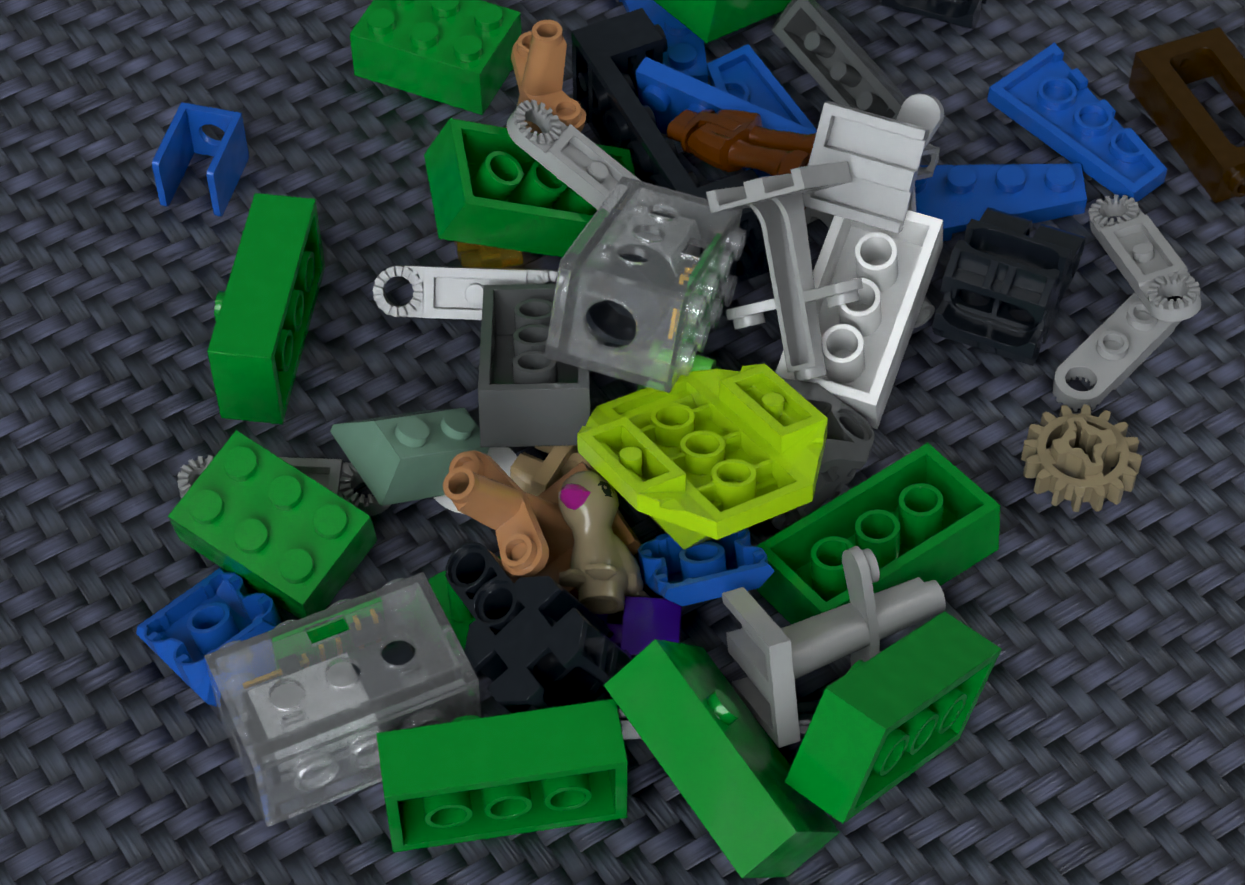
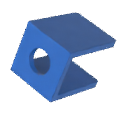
(186, 138)

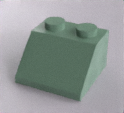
(407, 452)

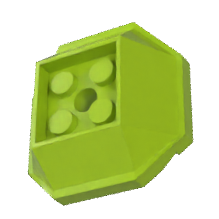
(710, 451)

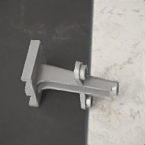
(881, 160)
(783, 222)
(780, 655)

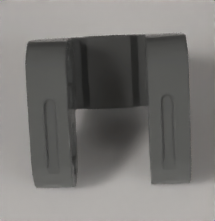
(845, 449)

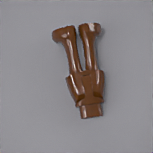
(740, 141)

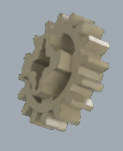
(1081, 458)

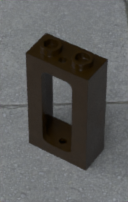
(1160, 86)

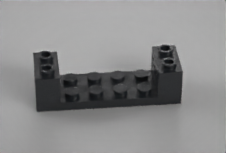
(607, 90)

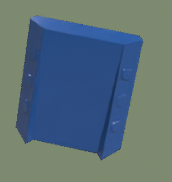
(704, 569)
(204, 621)

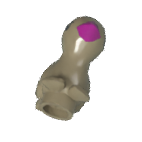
(600, 561)

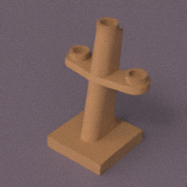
(539, 73)
(527, 526)

